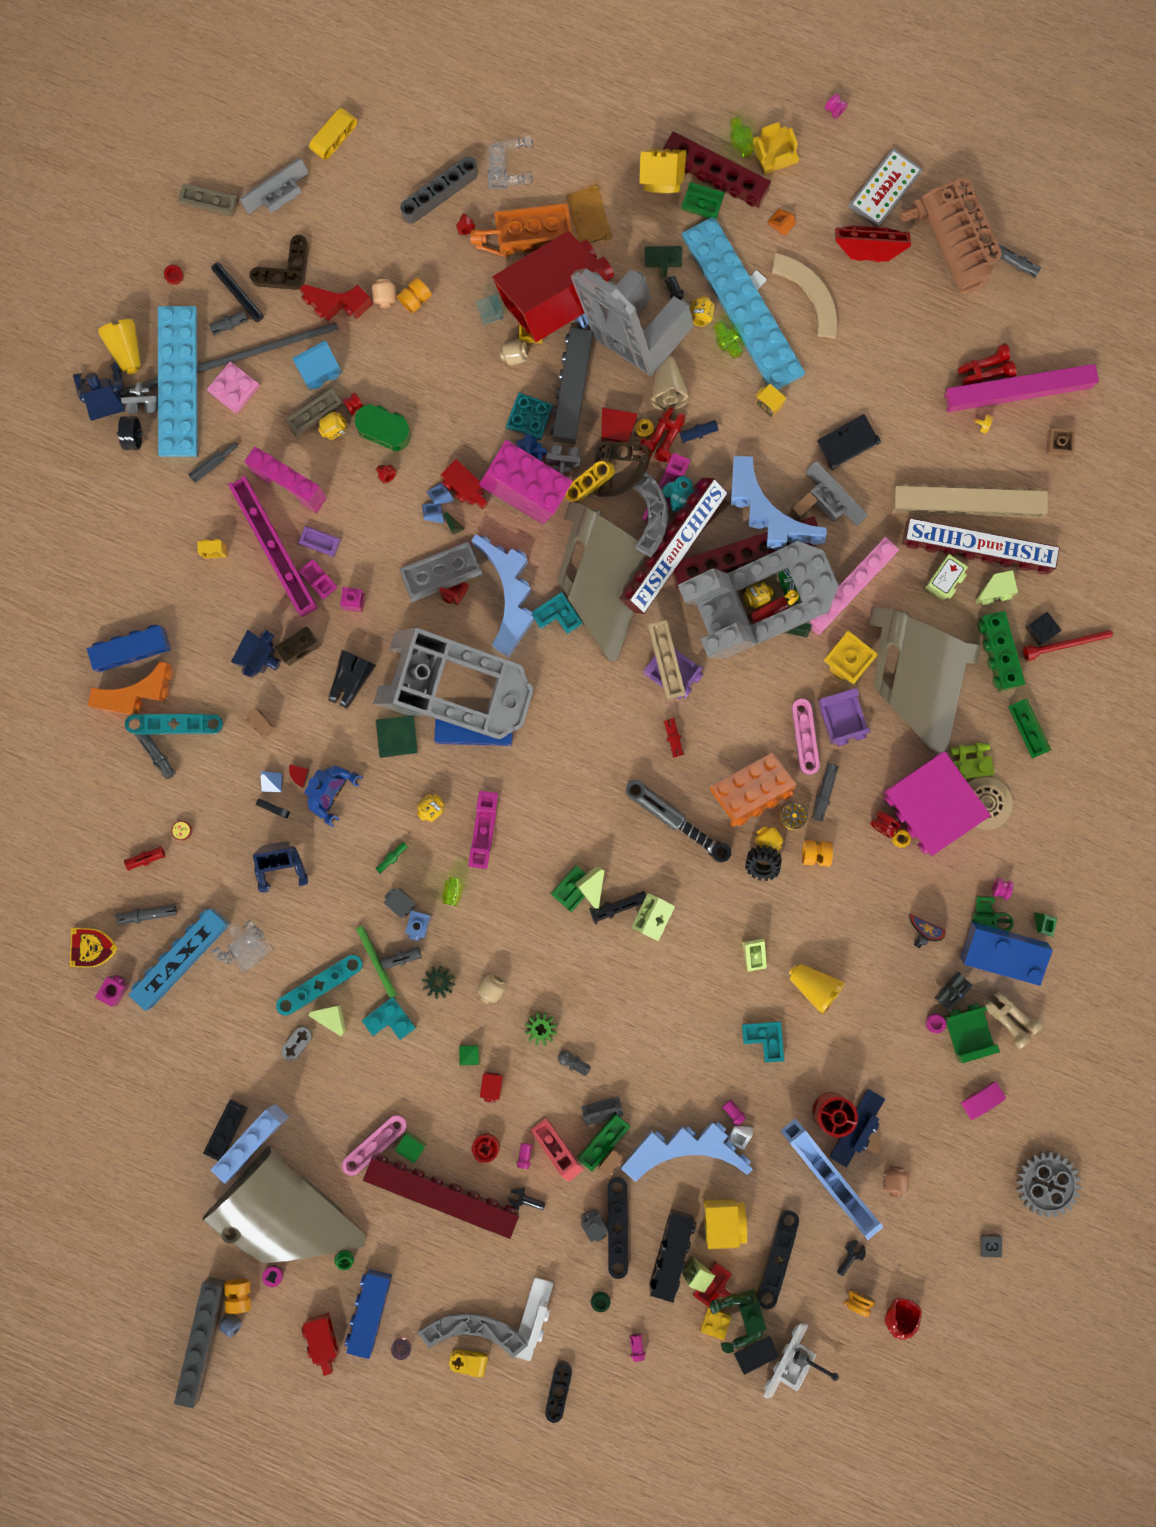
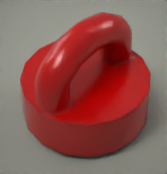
(465, 225)
(386, 473)

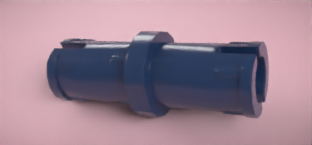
(699, 431)

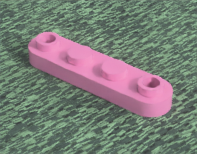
(805, 736)
(374, 1145)

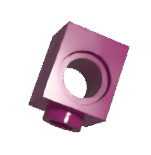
(352, 599)
(104, 992)

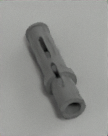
(1018, 261)
(159, 760)
(822, 800)
(146, 914)

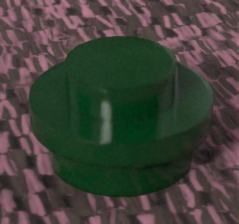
(600, 1301)

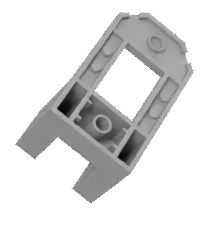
(617, 323)
(725, 616)
(420, 673)

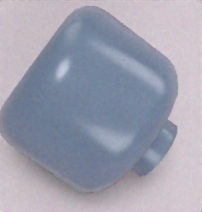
(230, 1325)

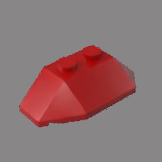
(872, 242)

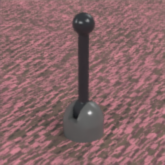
(802, 1359)

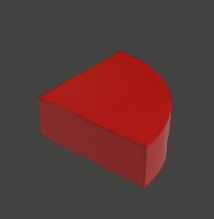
(298, 775)

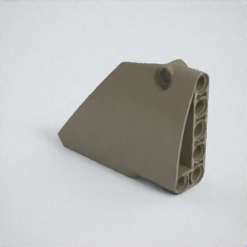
(281, 1215)

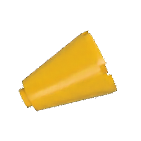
(122, 344)
(816, 986)

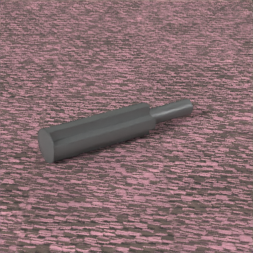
(210, 463)

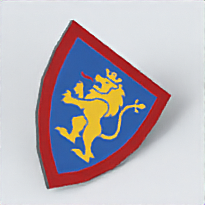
(926, 930)

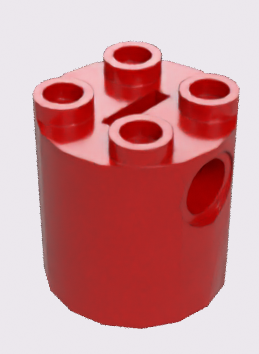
(835, 1114)

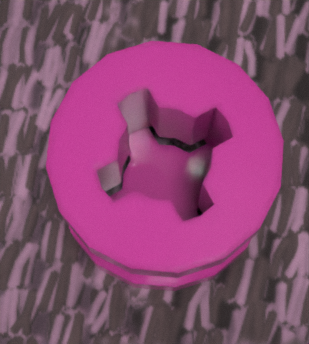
(836, 106)
(1002, 888)

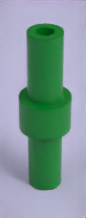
(391, 857)

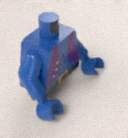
(325, 788)

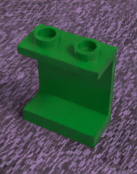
(970, 1033)

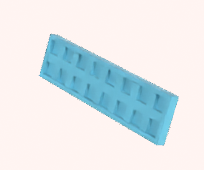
(177, 381)

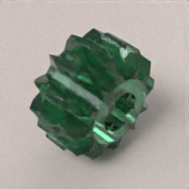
(432, 978)

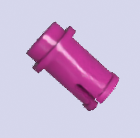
(733, 1111)
(524, 1156)
(637, 1347)

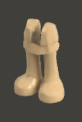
(1032, 1026)

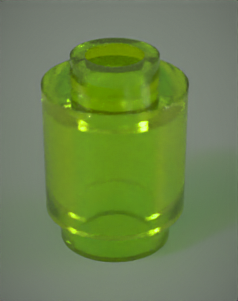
(452, 891)

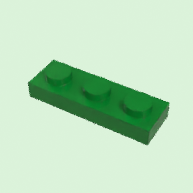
(1029, 728)
(603, 1142)

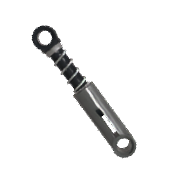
(676, 820)

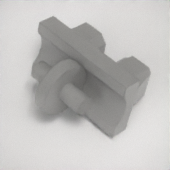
(132, 405)
(562, 462)

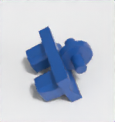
(532, 447)

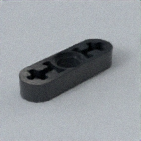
(550, 1404)

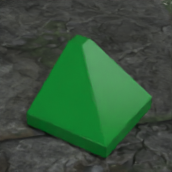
(1045, 924)
(469, 1055)

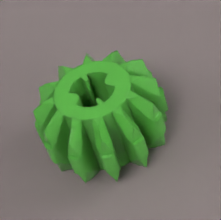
(534, 1031)

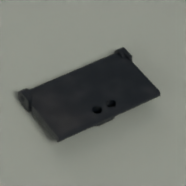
(843, 445)

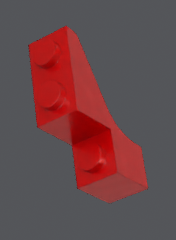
(328, 304)

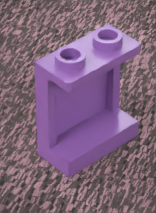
(689, 672)
(843, 717)

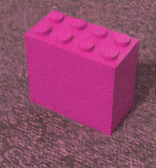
(525, 482)
(936, 804)

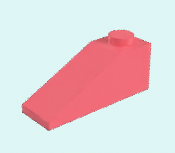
(557, 1150)

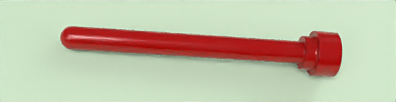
(1031, 652)

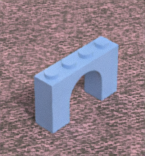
(249, 1142)

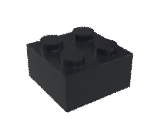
(1043, 628)

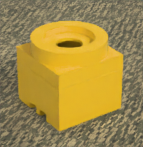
(662, 170)
(724, 1223)

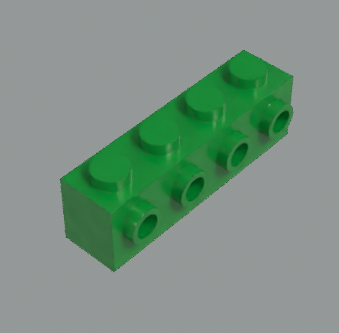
(1001, 651)

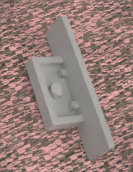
(276, 189)
(832, 497)

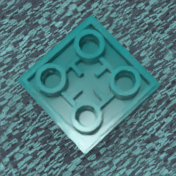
(529, 416)

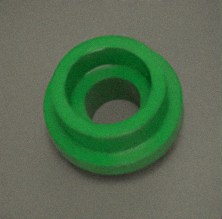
(344, 1260)

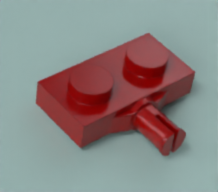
(716, 1287)

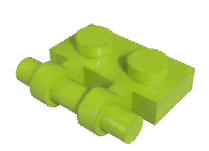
(974, 767)

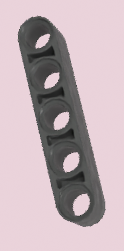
(436, 198)

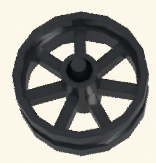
(130, 433)

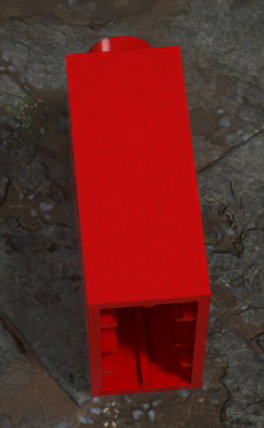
(540, 285)

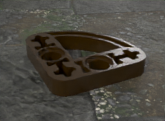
(612, 455)

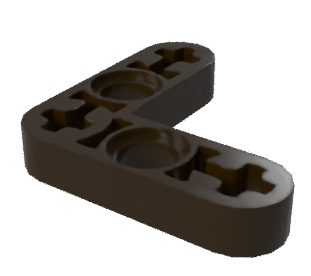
(291, 271)

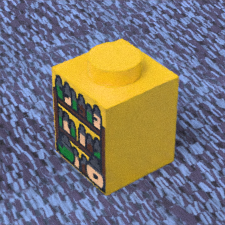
(770, 400)

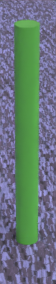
(376, 961)

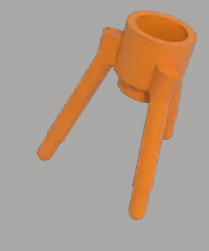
(479, 237)

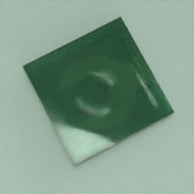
(396, 736)

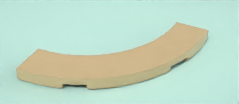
(814, 289)

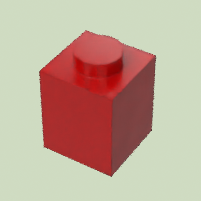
(491, 1086)

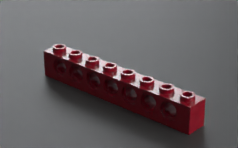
(732, 550)

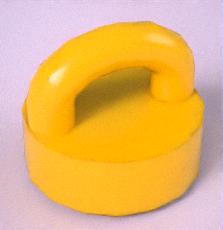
(986, 423)

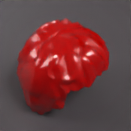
(903, 1318)

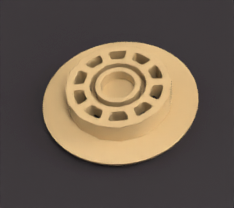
(992, 802)

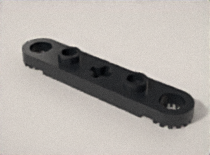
(617, 1241)
(781, 1245)

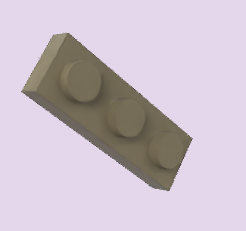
(208, 200)
(311, 413)

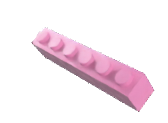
(856, 582)

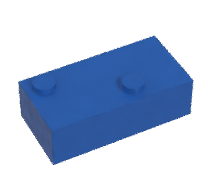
(1006, 953)

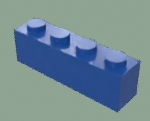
(129, 648)
(451, 734)
(369, 1313)

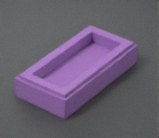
(319, 541)

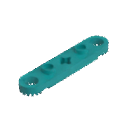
(160, 724)
(307, 992)

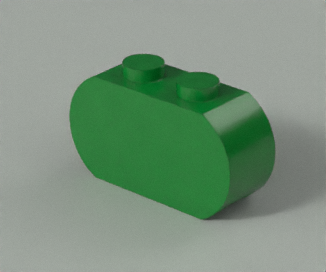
(383, 427)

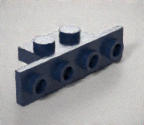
(866, 1124)

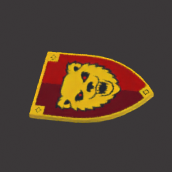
(90, 947)

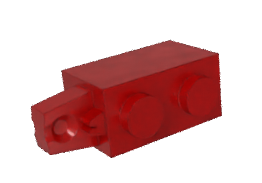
(463, 484)
(321, 1341)

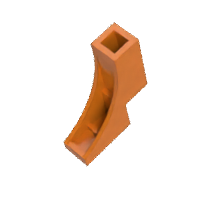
(128, 699)

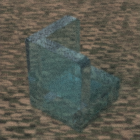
(489, 309)

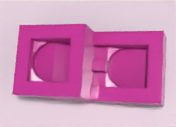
(318, 579)
(983, 1101)

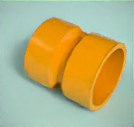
(416, 293)
(817, 853)
(237, 1296)

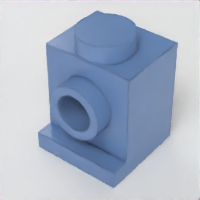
(423, 920)

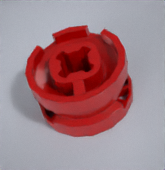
(885, 824)
(485, 1148)

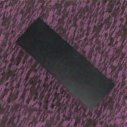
(225, 1130)

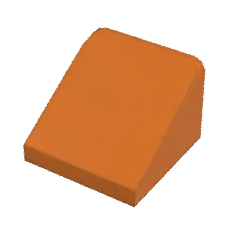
(782, 221)

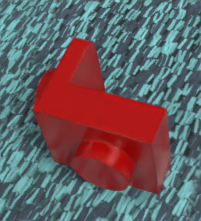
(454, 594)

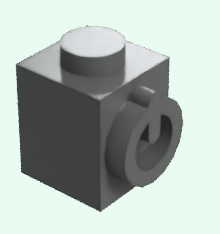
(594, 1225)

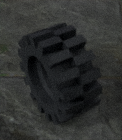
(766, 855)

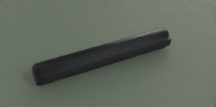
(237, 292)

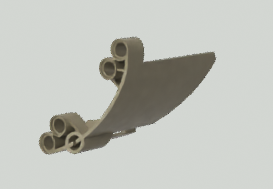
(602, 575)
(926, 674)

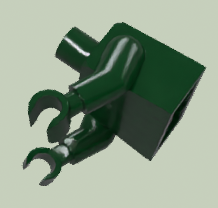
(750, 1314)

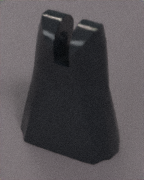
(349, 678)

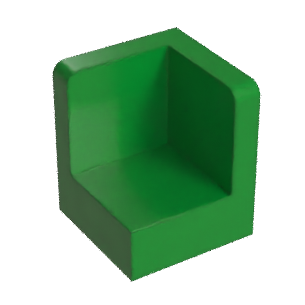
(410, 1147)

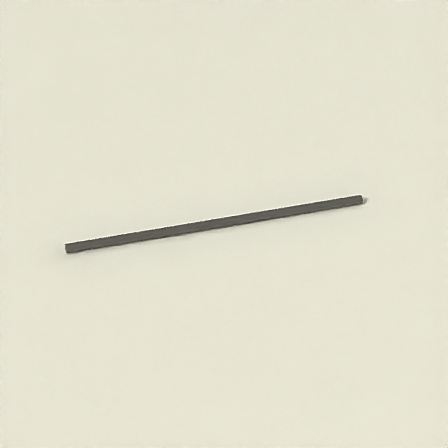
(247, 353)

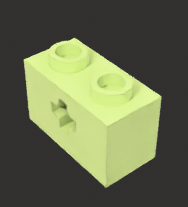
(653, 917)

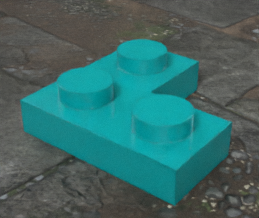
(558, 609)
(389, 1014)
(769, 1035)

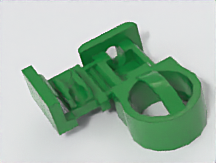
(985, 914)

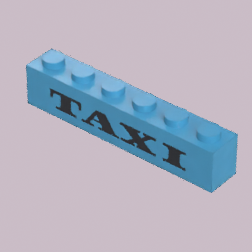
(179, 959)

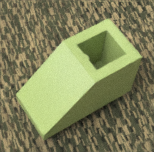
(997, 587)

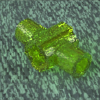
(741, 137)
(728, 339)

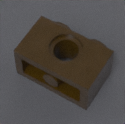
(297, 646)

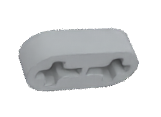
(294, 1040)

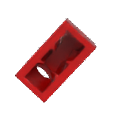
(617, 425)

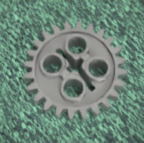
(1053, 1167)

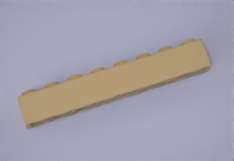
(969, 502)

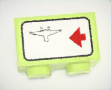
(946, 577)

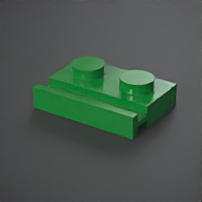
(702, 200)
(566, 890)

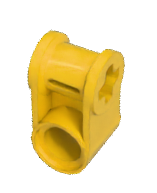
(471, 1362)

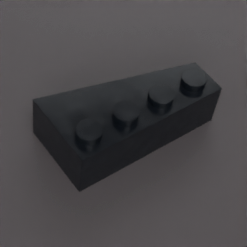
(671, 1255)

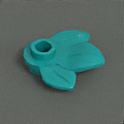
(678, 494)

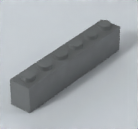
(572, 386)
(200, 1343)

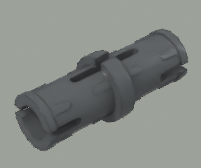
(228, 322)
(401, 958)

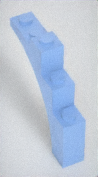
(763, 514)
(509, 567)
(709, 1143)
(831, 1179)

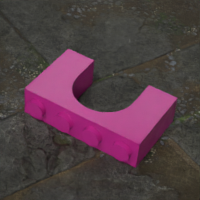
(271, 470)

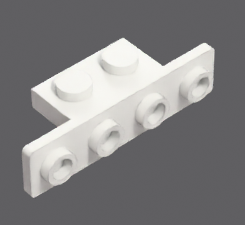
(534, 1316)
(785, 1369)

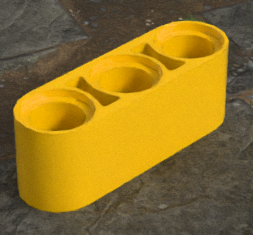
(333, 133)
(597, 477)

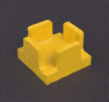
(775, 148)
(849, 658)

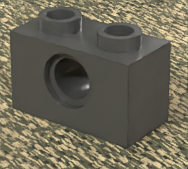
(400, 902)

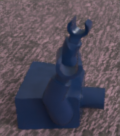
(102, 395)
(256, 654)
(277, 857)

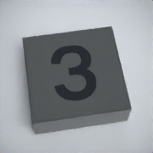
(990, 1246)

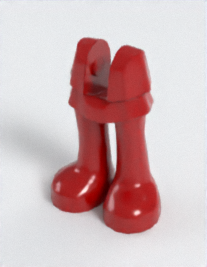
(1006, 370)
(665, 423)

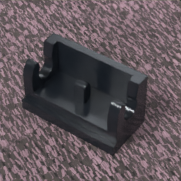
(756, 1355)

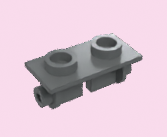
(601, 1110)

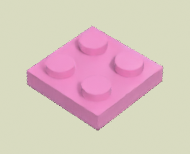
(233, 387)

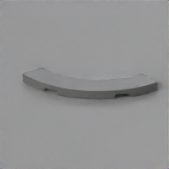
(657, 515)
(474, 1325)

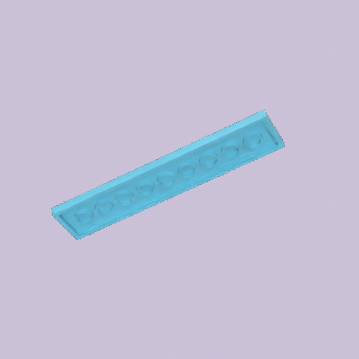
(743, 304)

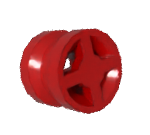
(352, 403)

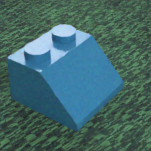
(317, 365)

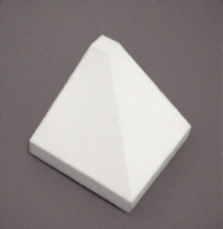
(740, 1136)

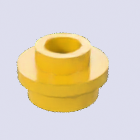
(644, 433)
(907, 838)

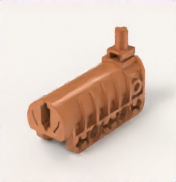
(958, 232)

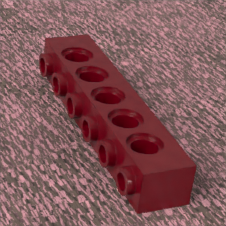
(726, 168)

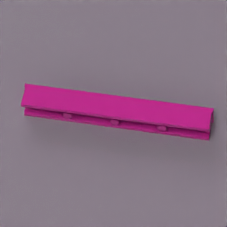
(1021, 388)
(273, 546)

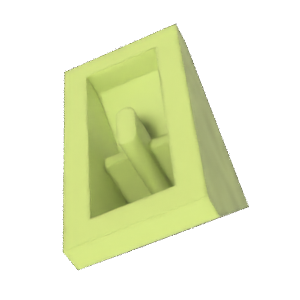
(591, 886)
(755, 954)
(330, 1018)
(697, 1275)

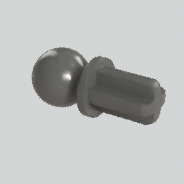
(566, 1058)

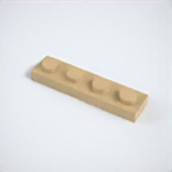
(666, 660)

